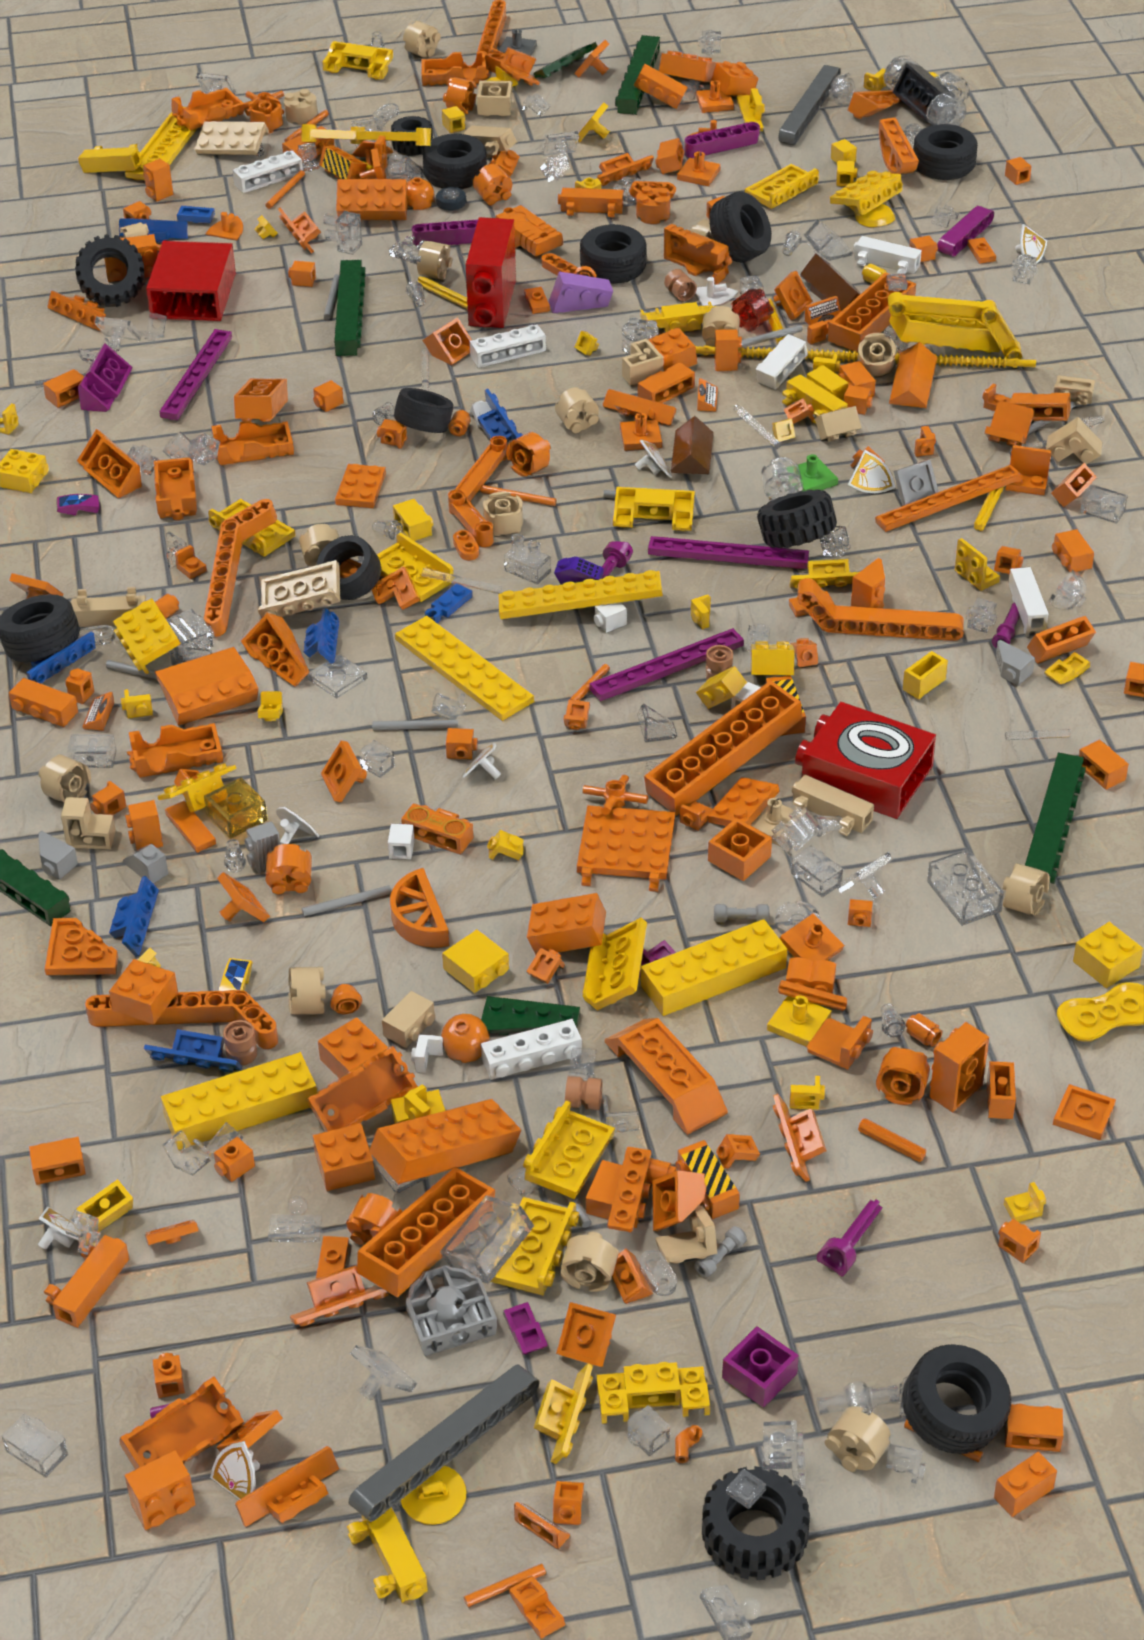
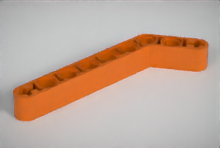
(492, 34)
(226, 562)
(877, 620)
(195, 1008)

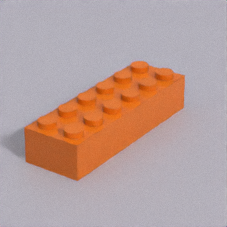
(864, 315)
(444, 1140)
(420, 1232)

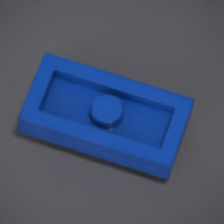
(195, 214)

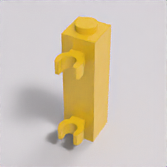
(110, 159)
(820, 399)
(396, 1554)

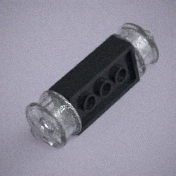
(923, 92)

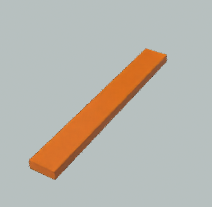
(947, 498)

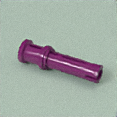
(1006, 630)

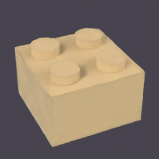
(494, 98)

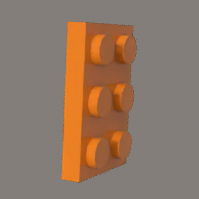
(360, 485)
(743, 801)

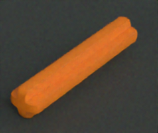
(813, 995)
(892, 1140)

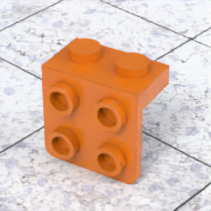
(1010, 424)
(840, 1042)

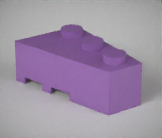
(579, 292)

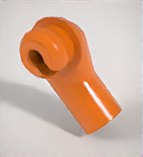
(685, 1441)

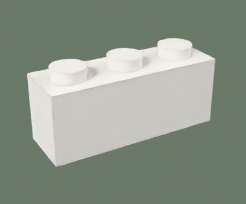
(781, 361)

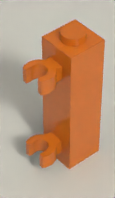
(591, 201)
(89, 1281)

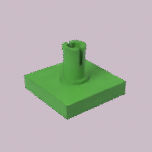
(816, 474)

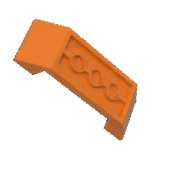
(672, 1071)

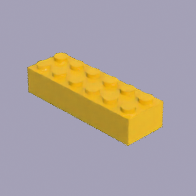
(944, 332)
(713, 967)
(240, 1099)

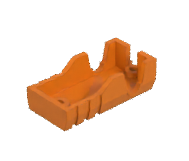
(440, 70)
(207, 108)
(532, 231)
(696, 252)
(253, 442)
(175, 488)
(174, 750)
(363, 1091)
(184, 1426)

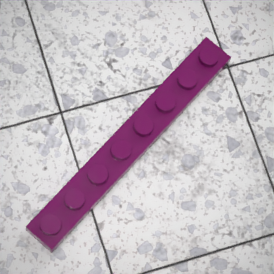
(195, 374)
(728, 552)
(662, 665)

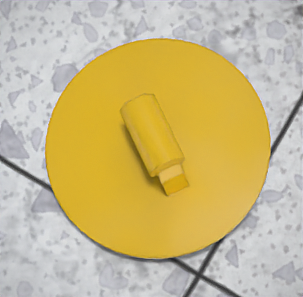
(436, 1498)

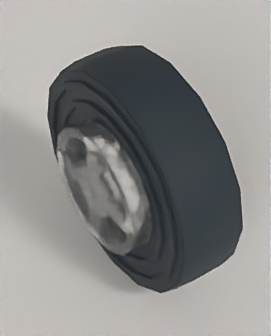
(451, 198)

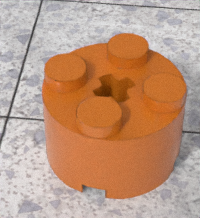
(460, 94)
(266, 111)
(493, 184)
(653, 204)
(528, 453)
(288, 869)
(903, 1075)
(370, 1217)

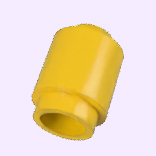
(872, 273)

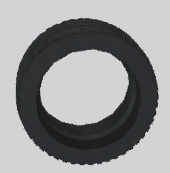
(423, 410)
(365, 577)

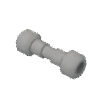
(722, 913)
(734, 1238)

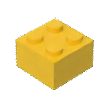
(772, 659)
(1107, 954)

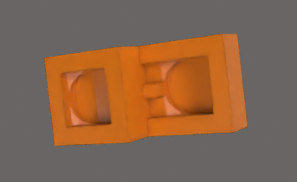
(536, 1607)

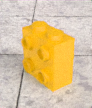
(22, 470)
(475, 961)

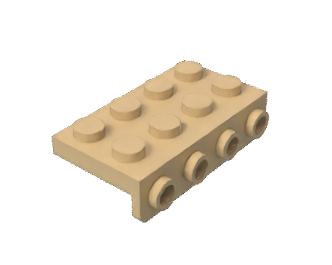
(231, 138)
(301, 590)

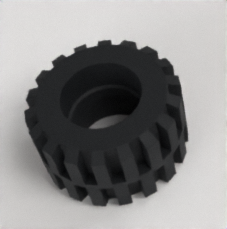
(409, 124)

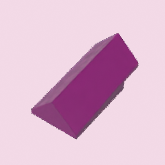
(103, 380)

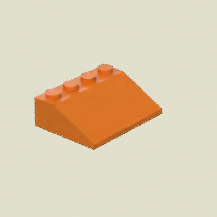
(207, 685)

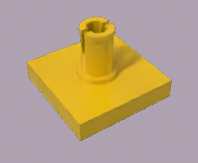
(593, 124)
(798, 1019)

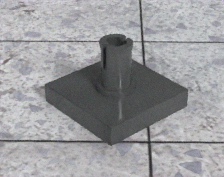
(518, 43)

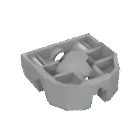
(435, 1312)

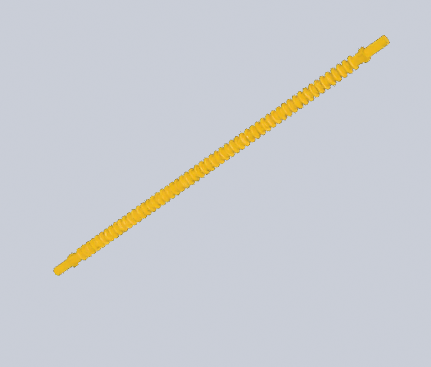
(1015, 362)

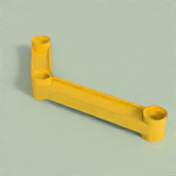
(358, 134)
(959, 310)

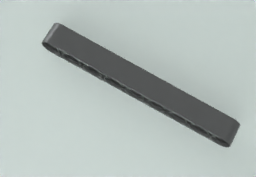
(808, 105)
(443, 1443)

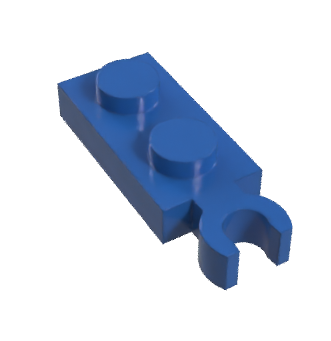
(449, 602)

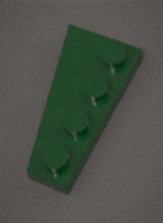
(565, 61)
(515, 1015)

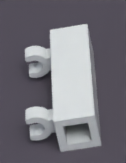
(887, 255)
(1028, 600)

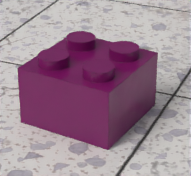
(760, 1366)

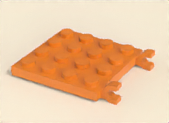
(626, 844)

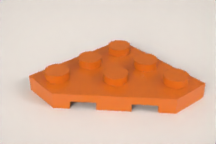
(78, 950)

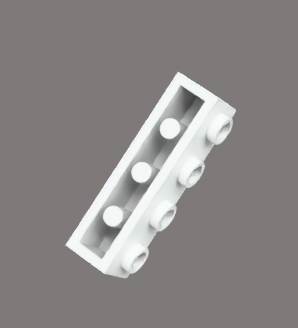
(267, 171)
(507, 345)
(530, 1049)

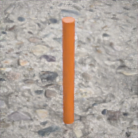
(314, 121)
(285, 189)
(524, 496)

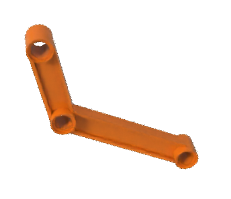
(460, 498)

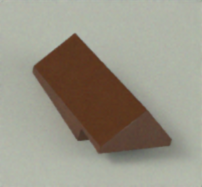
(828, 282)
(692, 448)

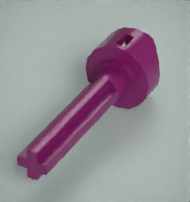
(616, 556)
(839, 1252)

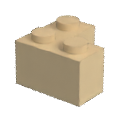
(642, 362)
(1075, 439)
(84, 828)

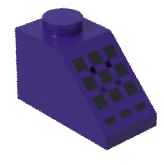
(577, 570)

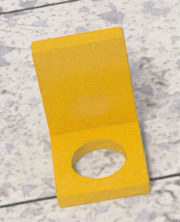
(9, 419)

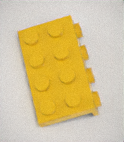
(783, 185)
(869, 191)
(263, 541)
(414, 558)
(145, 634)
(615, 965)
(567, 1151)
(536, 1257)

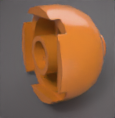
(419, 194)
(463, 1037)

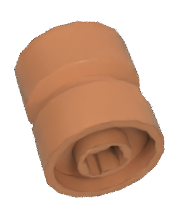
(680, 285)
(718, 660)
(240, 1042)
(584, 1092)

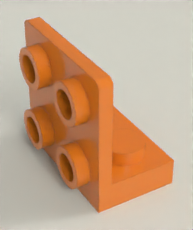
(519, 66)
(1034, 469)

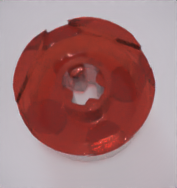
(752, 309)

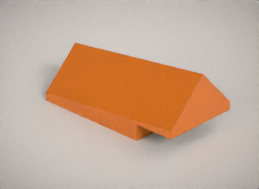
(913, 377)
(110, 465)

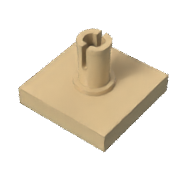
(771, 816)

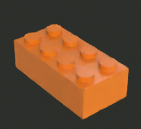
(373, 198)
(260, 399)

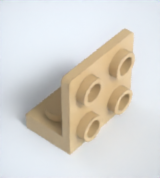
(692, 1244)

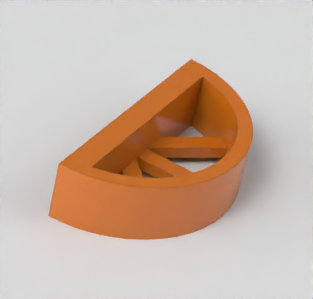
(896, 148)
(415, 933)

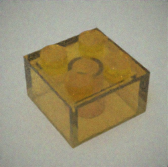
(235, 807)

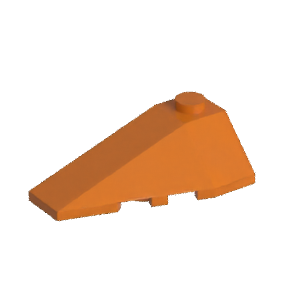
(871, 102)
(276, 648)

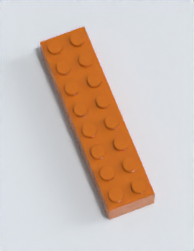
(723, 747)

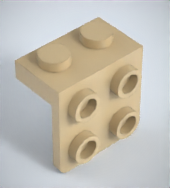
(1080, 389)

